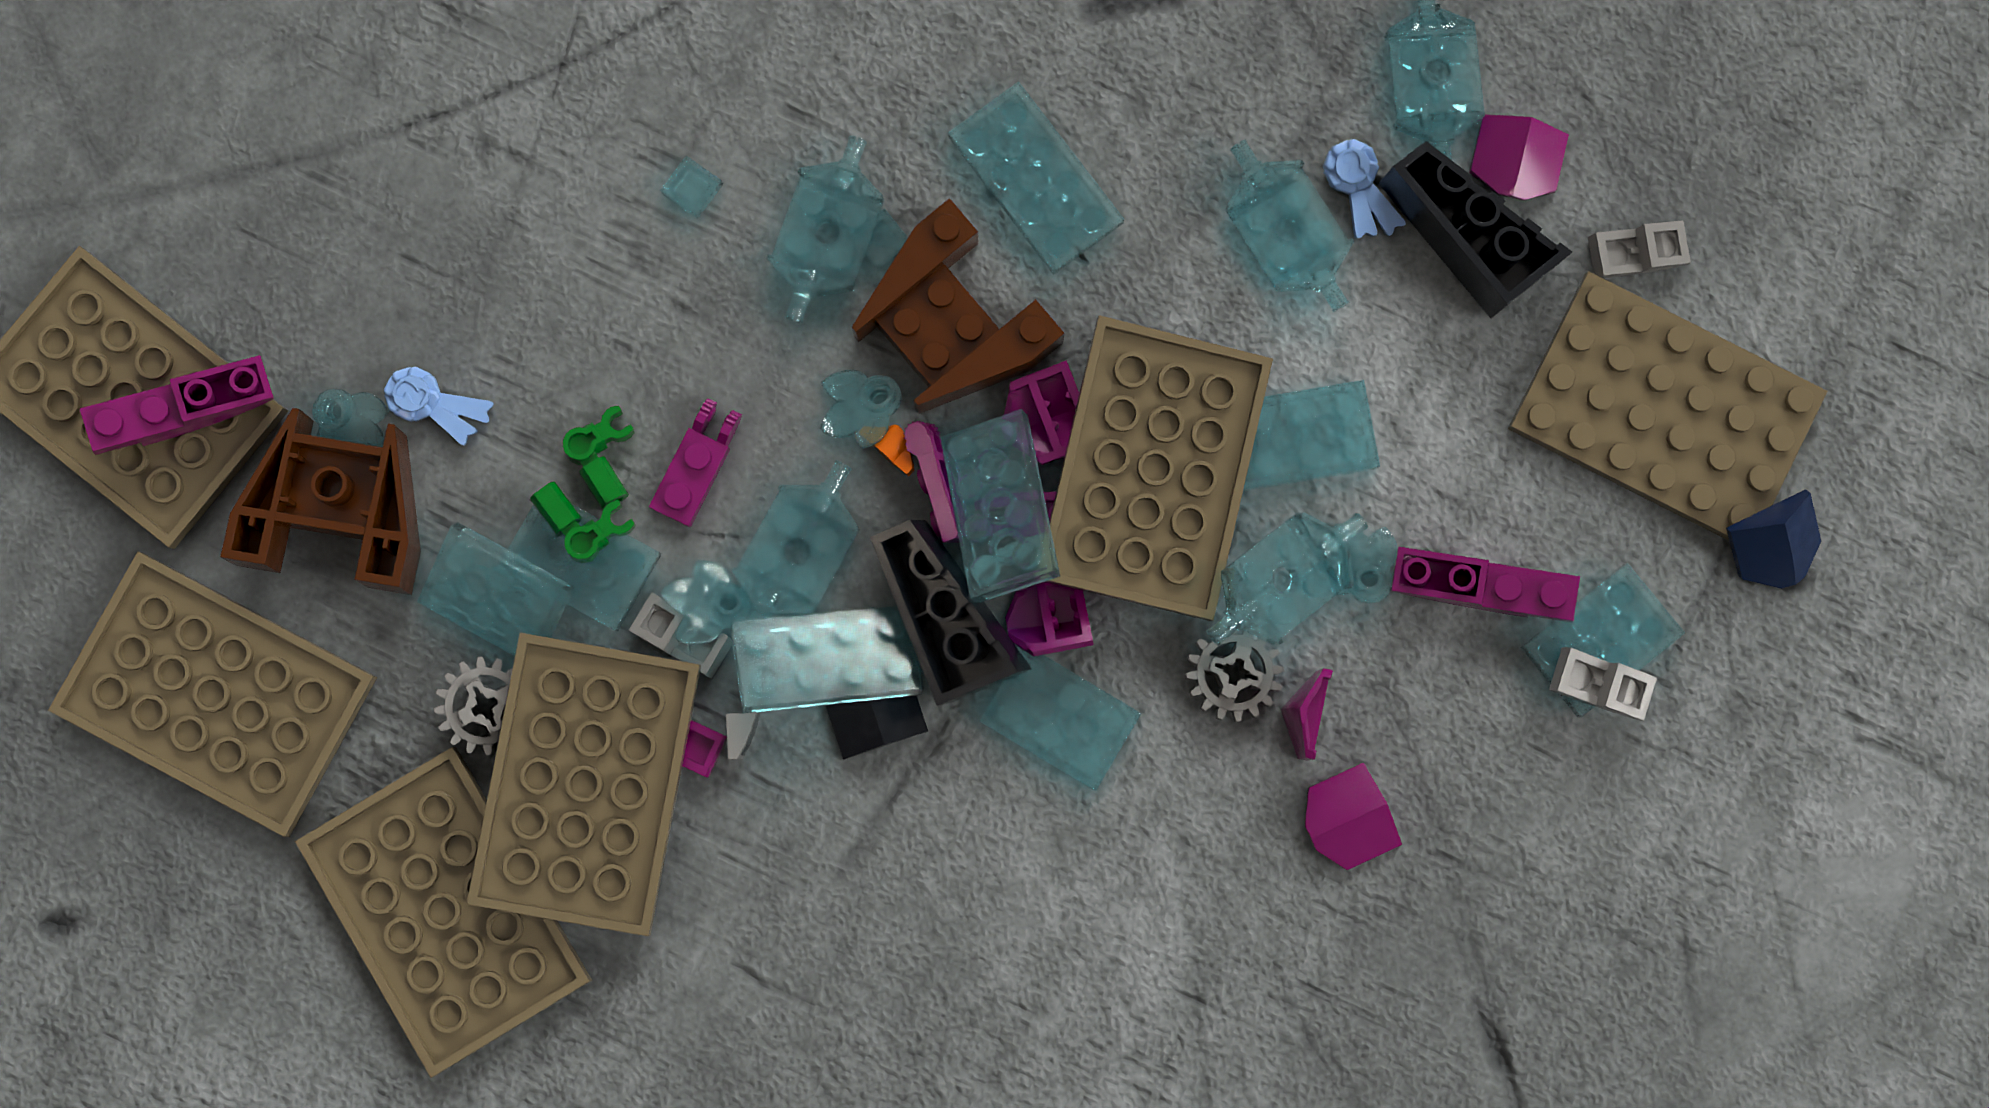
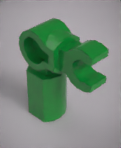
(585, 444)
(580, 541)

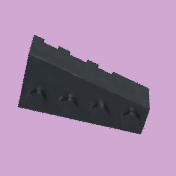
(1471, 229)
(952, 635)

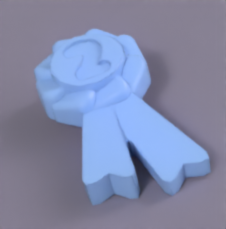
(1352, 170)
(416, 395)

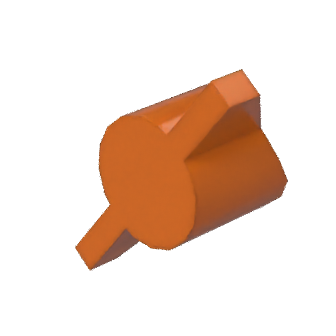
(894, 449)

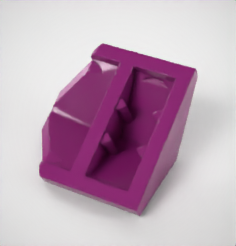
(1518, 156)
(1050, 403)
(1048, 619)
(1304, 713)
(1350, 818)

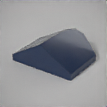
(1777, 542)

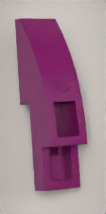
(177, 408)
(1485, 585)

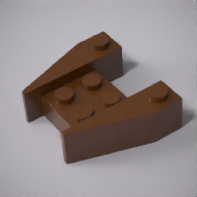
(940, 323)
(331, 491)

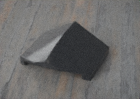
(875, 723)

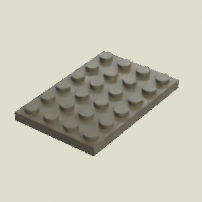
(103, 340)
(1666, 408)
(1156, 467)
(213, 694)
(584, 784)
(401, 889)

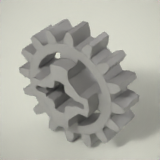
(1227, 692)
(464, 714)

